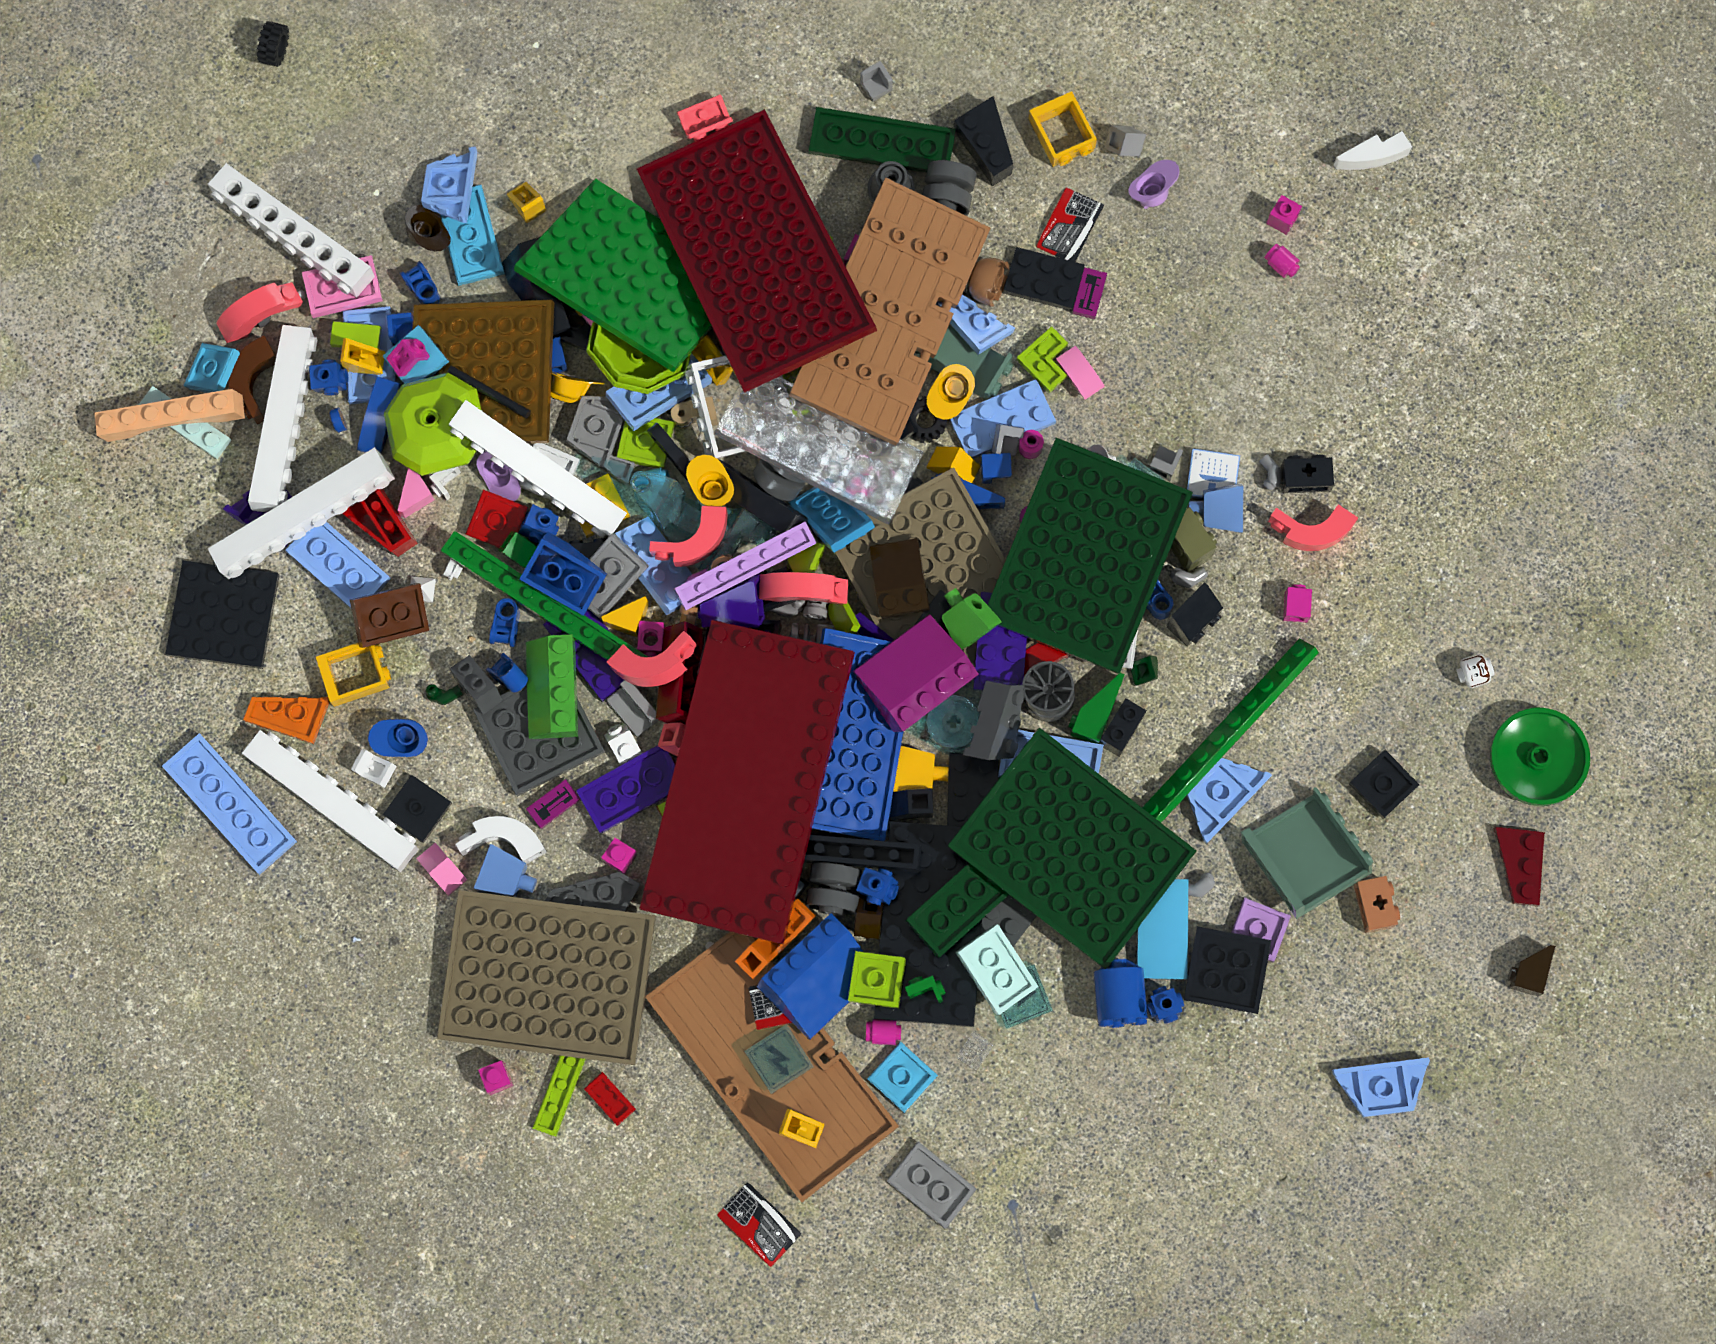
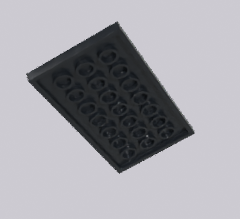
(898, 939)

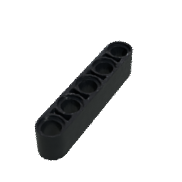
(761, 504)

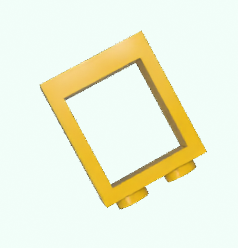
(1052, 109)
(325, 660)

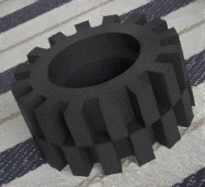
(272, 43)
(926, 433)

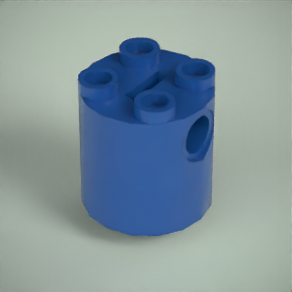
(1120, 994)

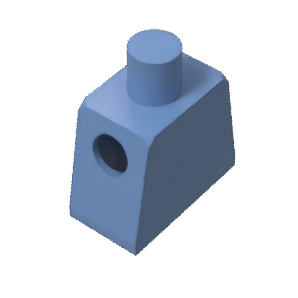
(1221, 508)
(503, 874)

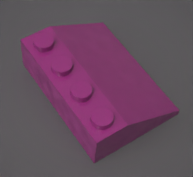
(915, 673)

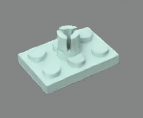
(996, 969)

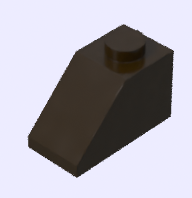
(867, 919)
(1532, 973)

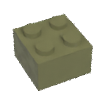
(1192, 543)

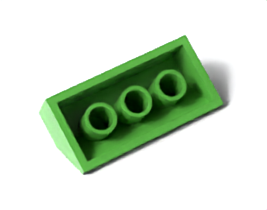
(552, 687)

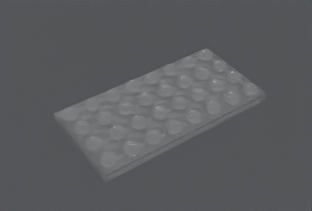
(820, 448)

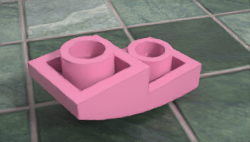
(1080, 372)

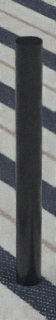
(491, 393)

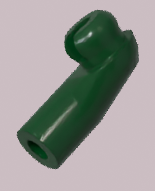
(442, 696)

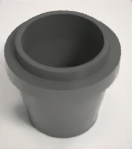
(887, 170)

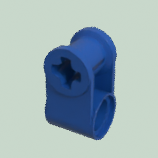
(420, 282)
(1160, 595)
(505, 628)
(508, 674)

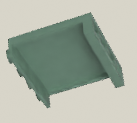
(1308, 853)

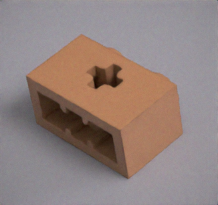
(1370, 891)

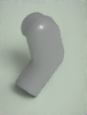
(1201, 887)

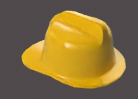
(568, 388)
(950, 391)
(709, 481)

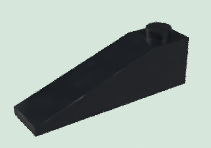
(529, 291)

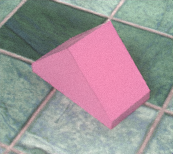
(414, 495)
(441, 869)

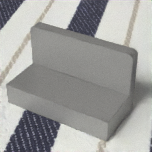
(633, 708)

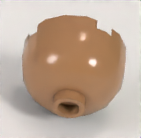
(987, 280)

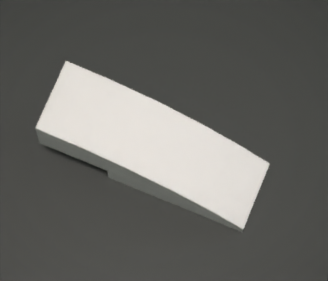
(1374, 153)

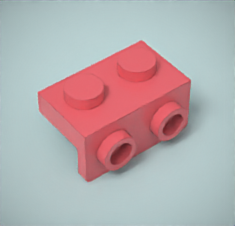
(704, 117)

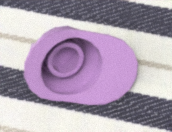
(1154, 183)
(498, 479)

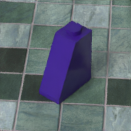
(735, 606)

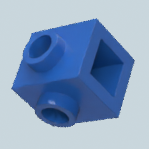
(328, 377)
(537, 523)
(878, 886)
(1160, 1013)

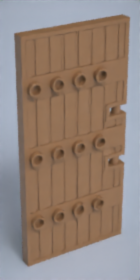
(901, 266)
(714, 1021)

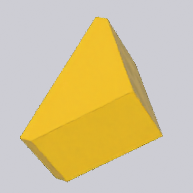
(527, 202)
(361, 358)
(948, 457)
(627, 617)
(801, 1128)

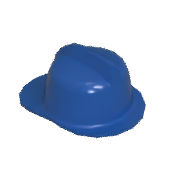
(398, 738)

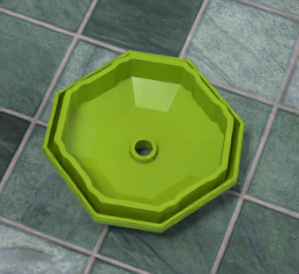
(621, 367)
(423, 445)

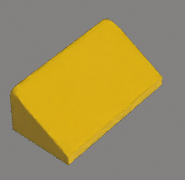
(707, 350)

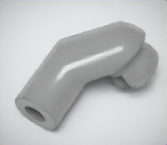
(1274, 472)
(1188, 579)
(790, 609)

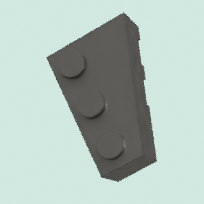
(998, 722)

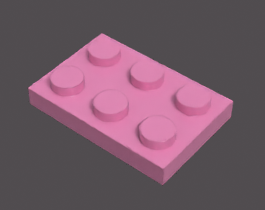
(327, 298)

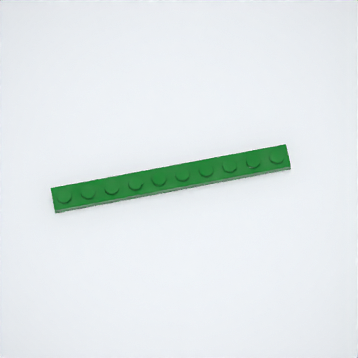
(508, 581)
(1230, 729)

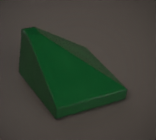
(1145, 670)

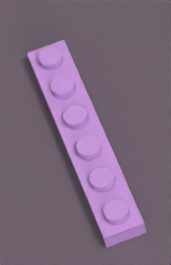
(745, 566)

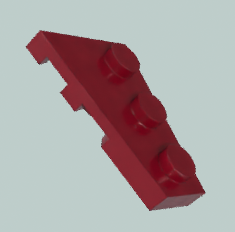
(1522, 862)

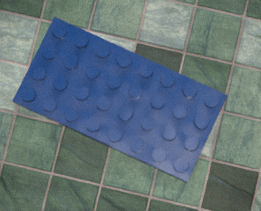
(862, 756)

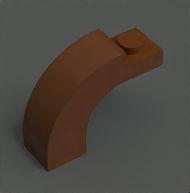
(250, 363)

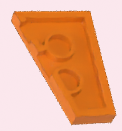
(288, 716)

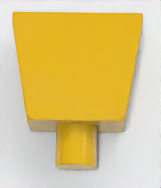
(917, 770)

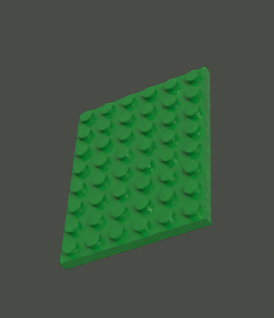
(620, 273)

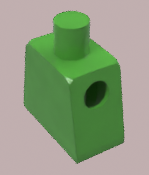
(968, 618)

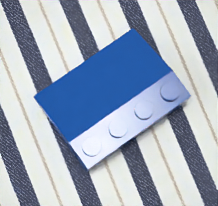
(813, 977)

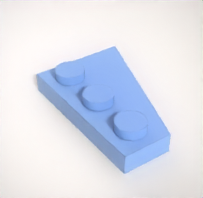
(976, 326)

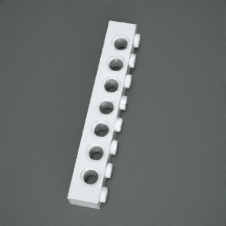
(229, 181)

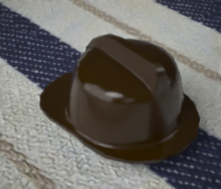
(426, 229)

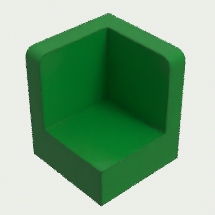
(517, 549)

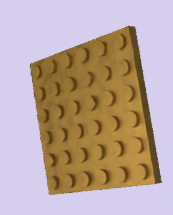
(504, 348)

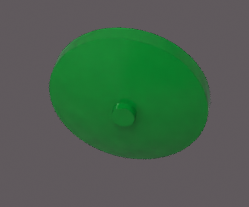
(1540, 756)

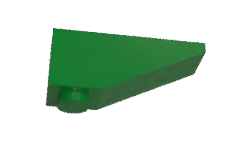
(1094, 714)

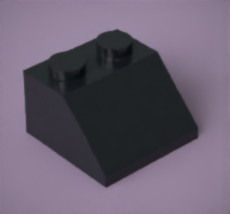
(1195, 616)

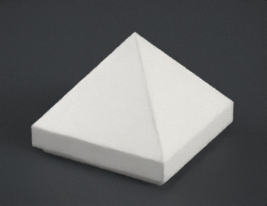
(427, 587)

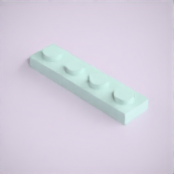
(200, 434)

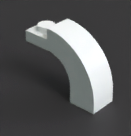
(505, 830)

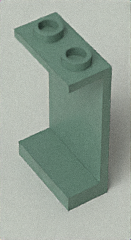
(986, 367)

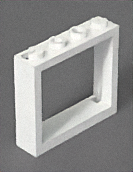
(699, 402)

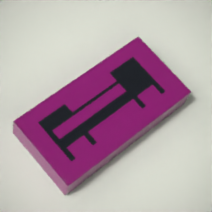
(1089, 293)
(553, 804)

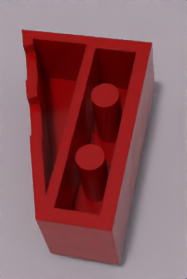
(382, 522)

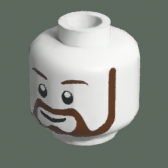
(1475, 670)

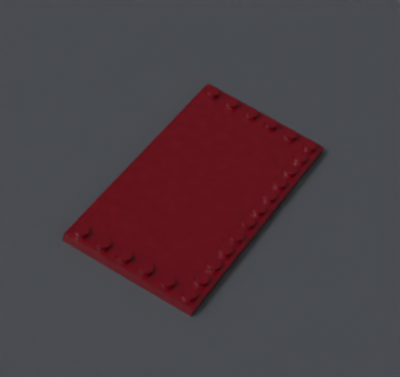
(756, 251)
(747, 781)

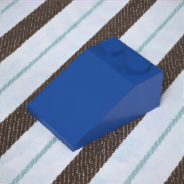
(563, 573)

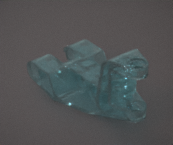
(681, 517)

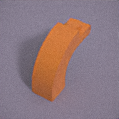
(763, 952)

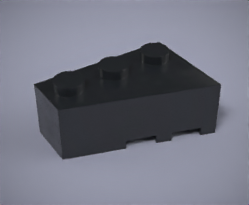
(985, 140)

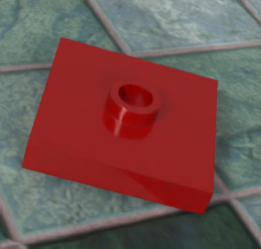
(495, 518)

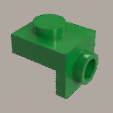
(919, 986)

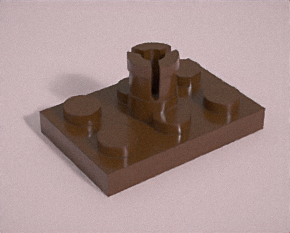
(389, 615)

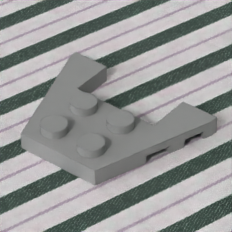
(596, 434)

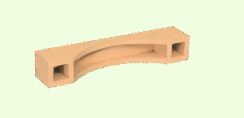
(201, 408)

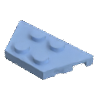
(450, 185)
(1223, 794)
(1383, 1086)

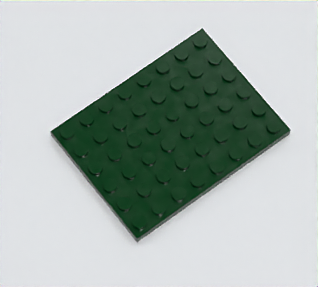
(1088, 555)
(1072, 848)

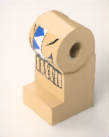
(685, 414)

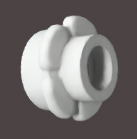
(452, 570)

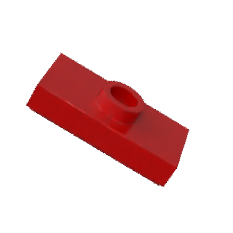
(610, 1099)

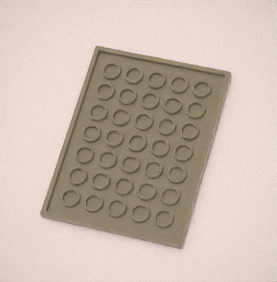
(952, 543)
(546, 977)

